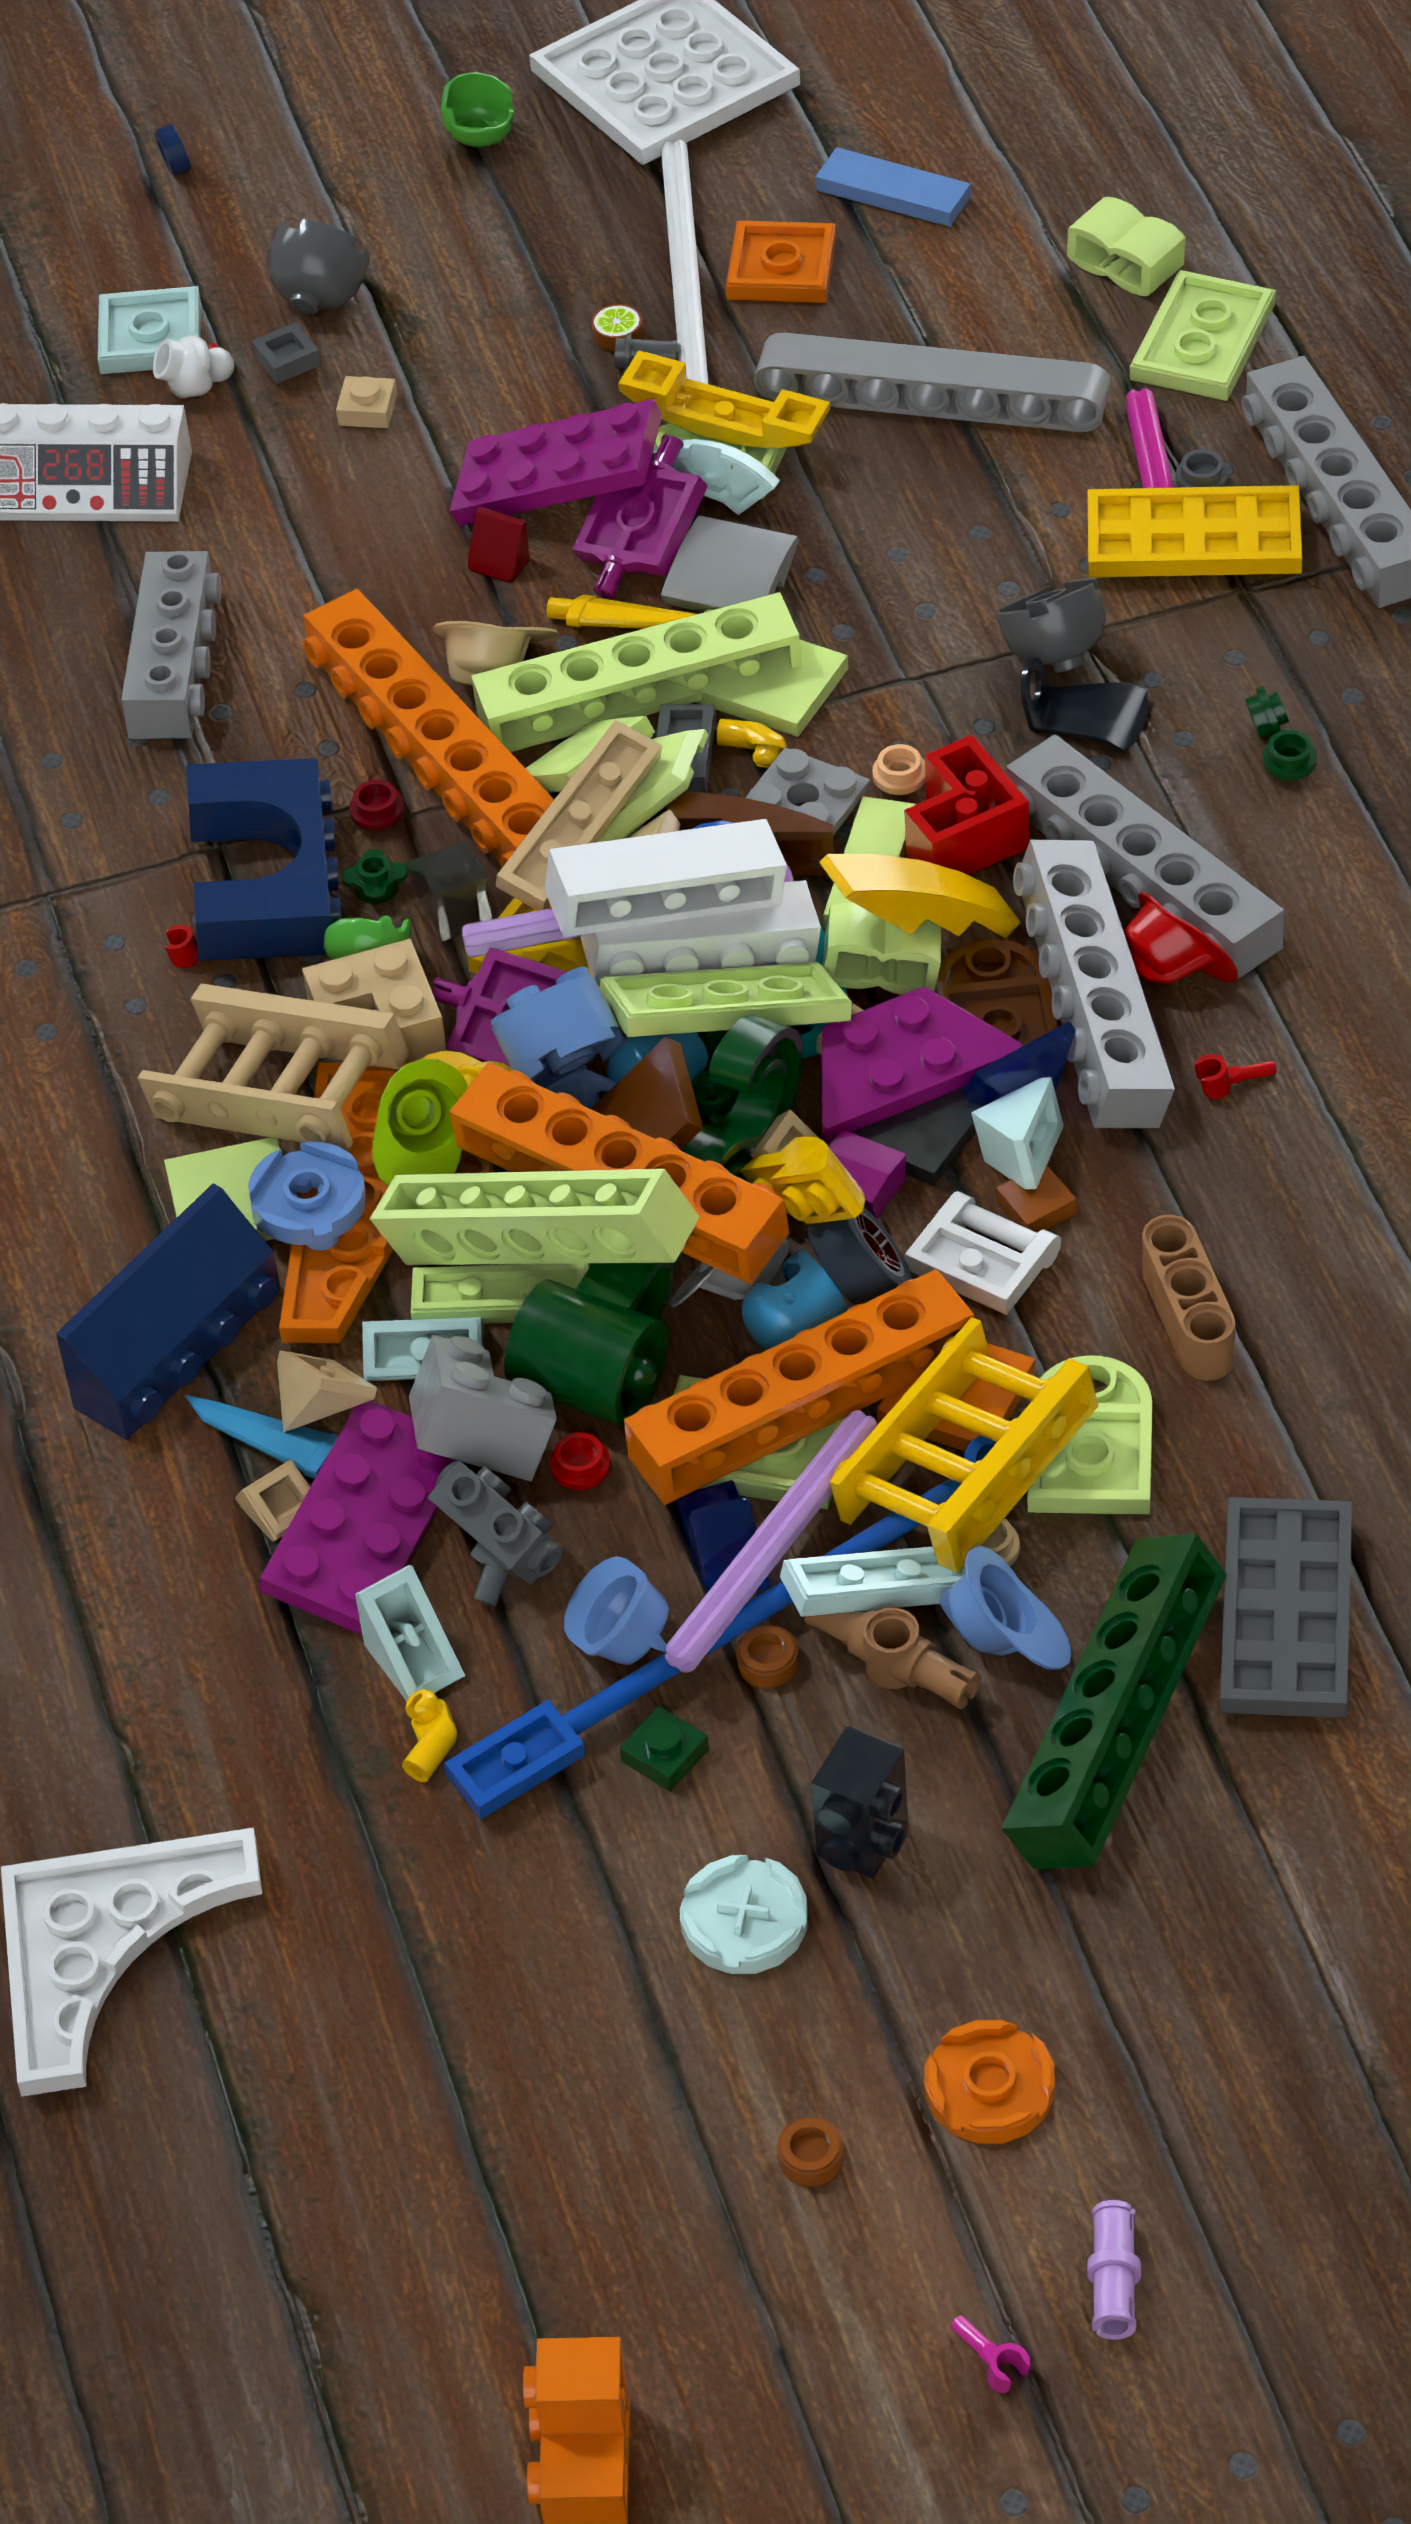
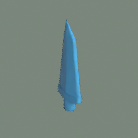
(303, 1445)

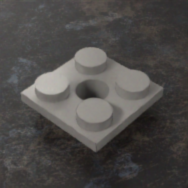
(797, 778)

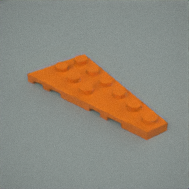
(331, 1285)

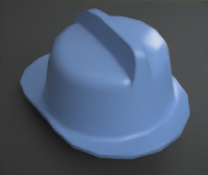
(616, 1613)
(1002, 1614)

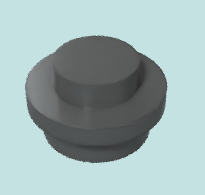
(1201, 469)

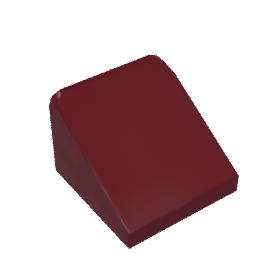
(498, 545)

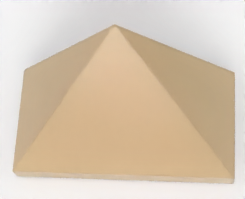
(317, 1388)

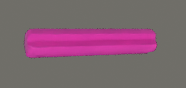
(1148, 439)

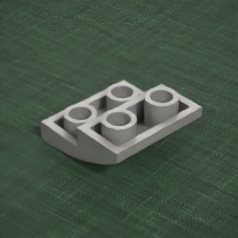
(727, 565)

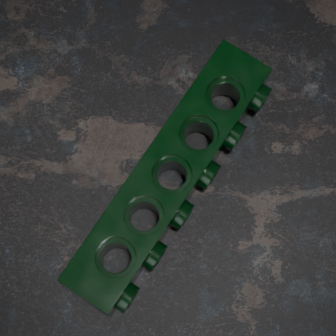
(1114, 1702)

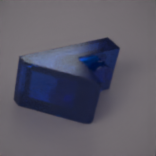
(716, 1528)

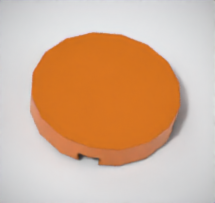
(989, 2082)

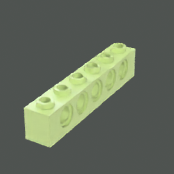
(625, 673)
(536, 1217)

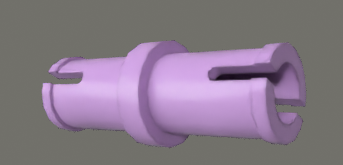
(1114, 2269)

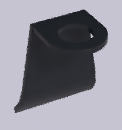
(1097, 712)

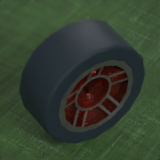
(859, 1256)

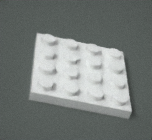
(664, 72)

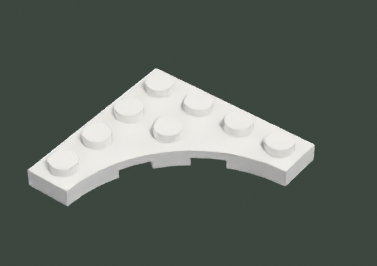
(83, 1923)

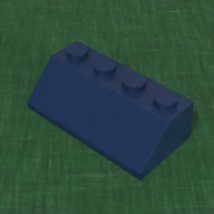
(167, 1314)

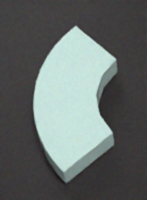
(728, 472)

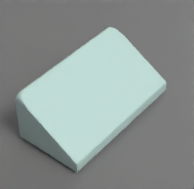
(398, 1347)

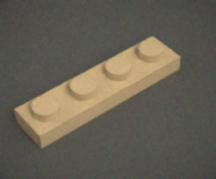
(581, 809)

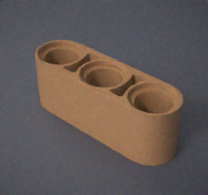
(1188, 1297)

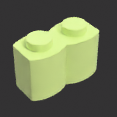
(1126, 246)
(871, 952)

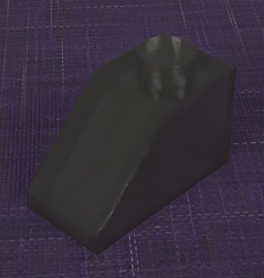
(450, 888)

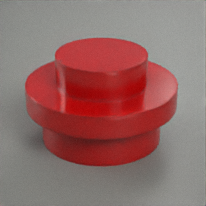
(580, 1461)

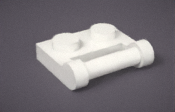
(977, 1264)

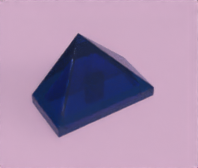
(1035, 1060)

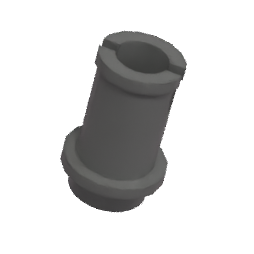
(627, 348)

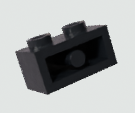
(860, 1803)

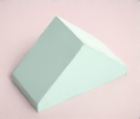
(1020, 1131)
(406, 1634)

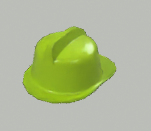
(415, 1122)

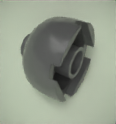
(315, 266)
(1055, 624)

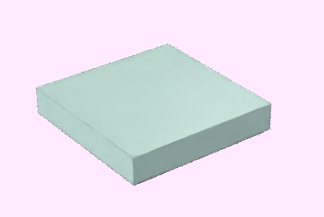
(138, 321)

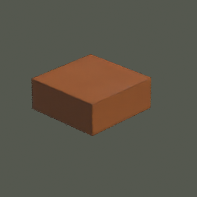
(1037, 1207)

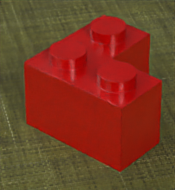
(969, 811)

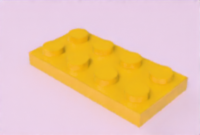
(1194, 531)

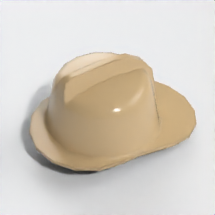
(485, 647)

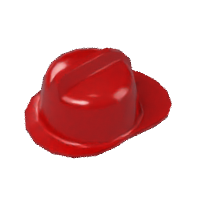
(1171, 948)

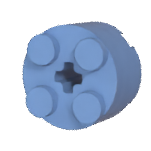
(557, 1028)

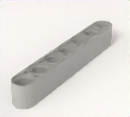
(935, 381)

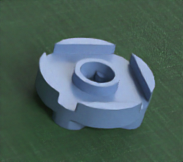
(311, 1220)

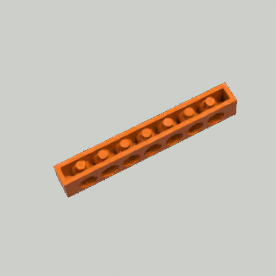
(425, 723)

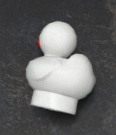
(191, 365)

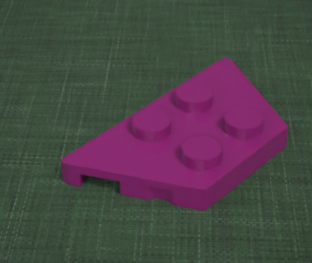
(901, 1058)

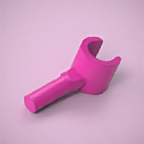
(993, 2354)

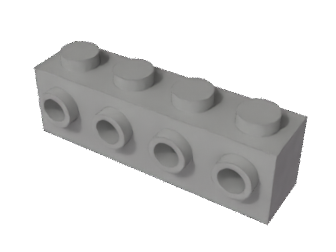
(169, 645)

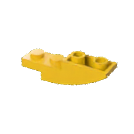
(809, 1180)

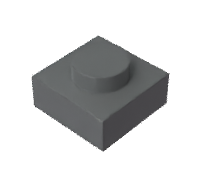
(286, 353)

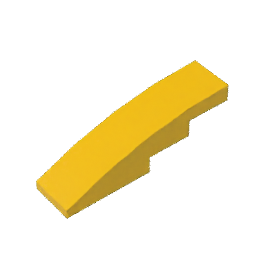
(915, 890)

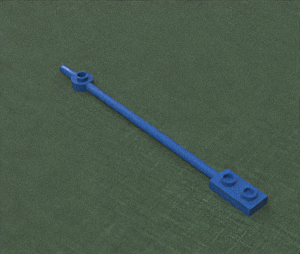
(548, 1742)

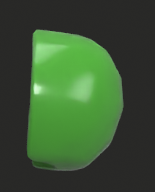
(477, 109)
(360, 934)

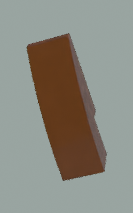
(799, 836)

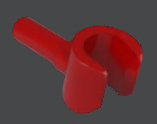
(183, 946)
(1217, 1078)

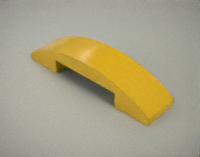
(722, 412)

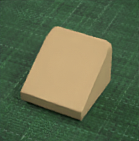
(274, 1499)

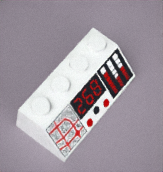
(93, 462)

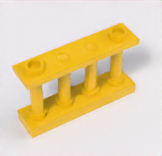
(991, 1484)

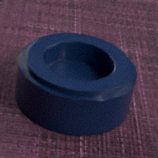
(172, 149)

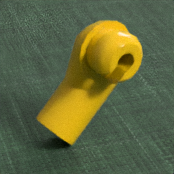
(751, 735)
(434, 1732)

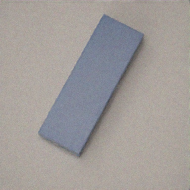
(893, 186)

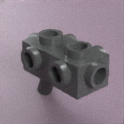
(507, 1537)

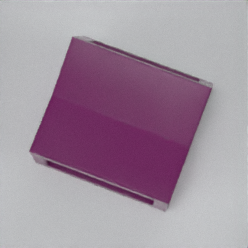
(873, 1167)

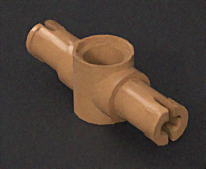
(912, 1660)

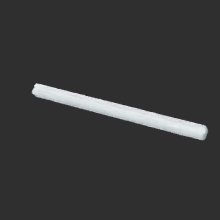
(684, 260)

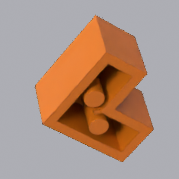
(583, 2423)

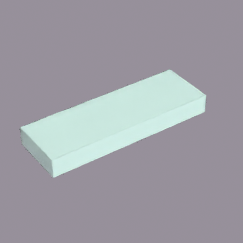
(866, 1581)

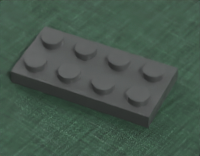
(1286, 1607)

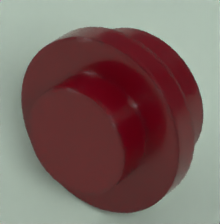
(376, 805)

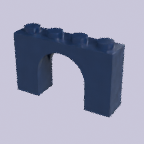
(277, 805)

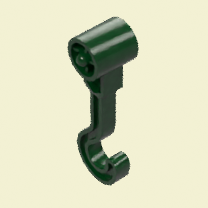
(604, 1340)

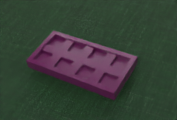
(557, 461)
(357, 1517)

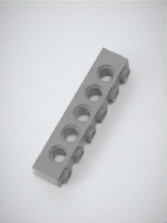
(1335, 475)
(1146, 852)
(1094, 984)

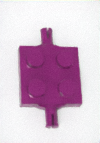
(641, 524)
(486, 998)

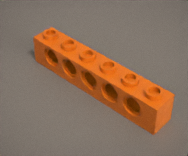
(537, 1130)
(793, 1387)

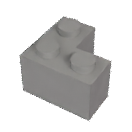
(475, 1416)

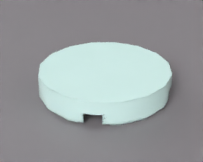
(743, 1914)

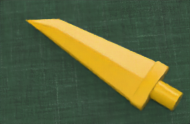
(600, 612)

